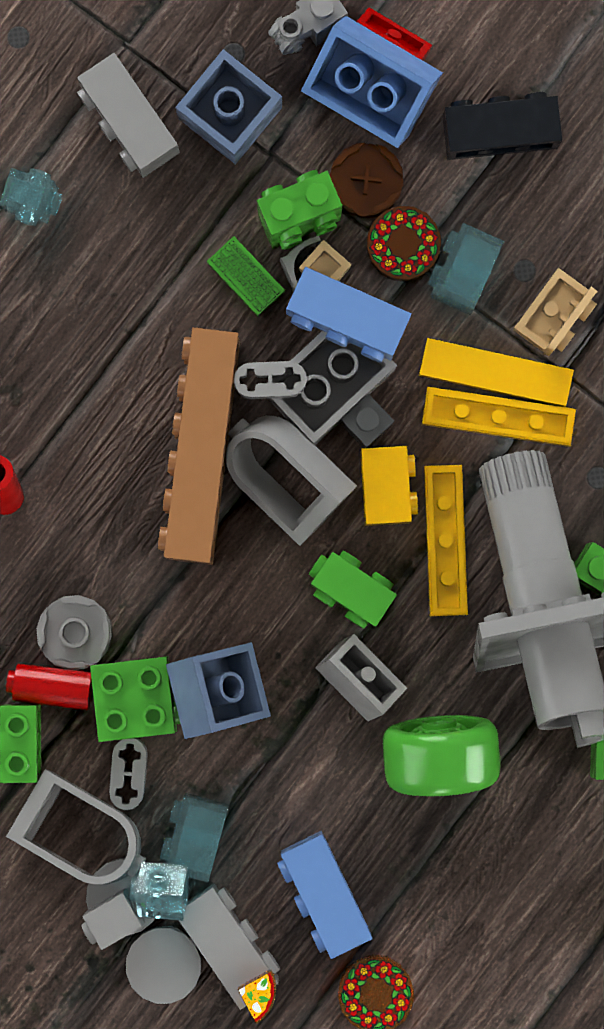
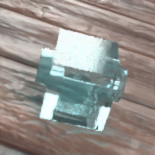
(30, 196)
(161, 891)

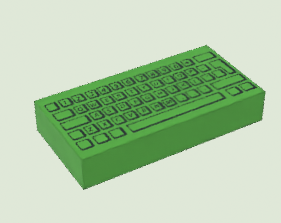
(245, 276)

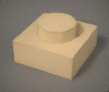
(327, 262)

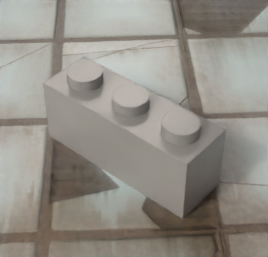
(127, 116)
(226, 940)

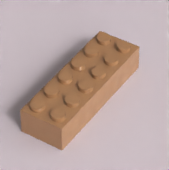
(201, 447)

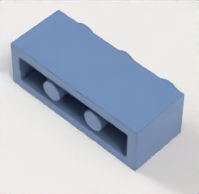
(347, 315)
(324, 895)

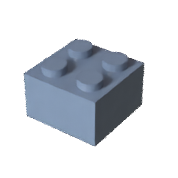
(229, 106)
(218, 690)

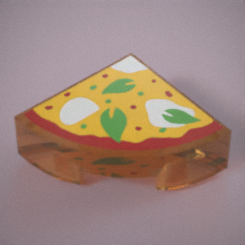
(259, 995)

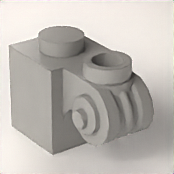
(310, 20)

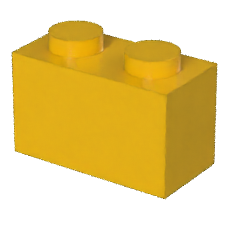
(387, 486)

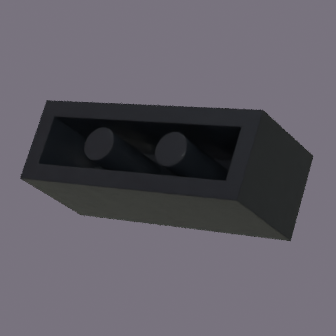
(502, 126)

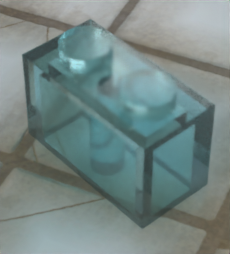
(466, 268)
(196, 835)

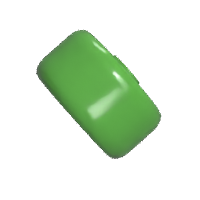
(441, 755)

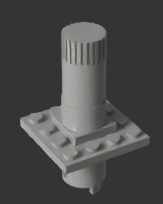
(550, 621)

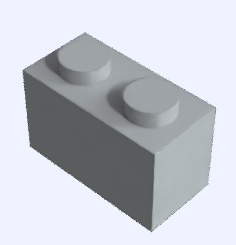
(361, 677)

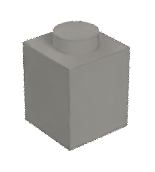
(111, 920)

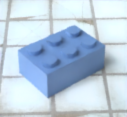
(371, 81)

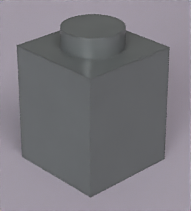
(366, 421)

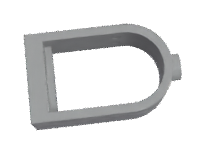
(269, 493)
(38, 807)

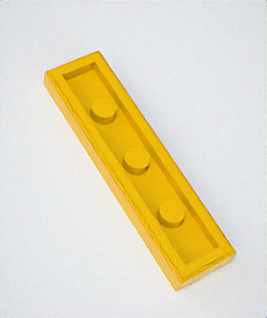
(496, 372)
(498, 416)
(445, 540)

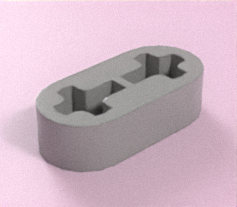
(270, 370)
(119, 771)

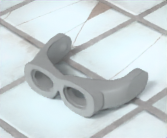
(288, 261)

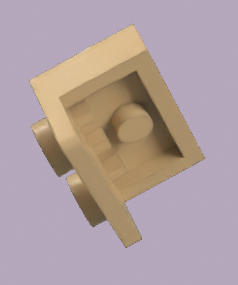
(555, 311)

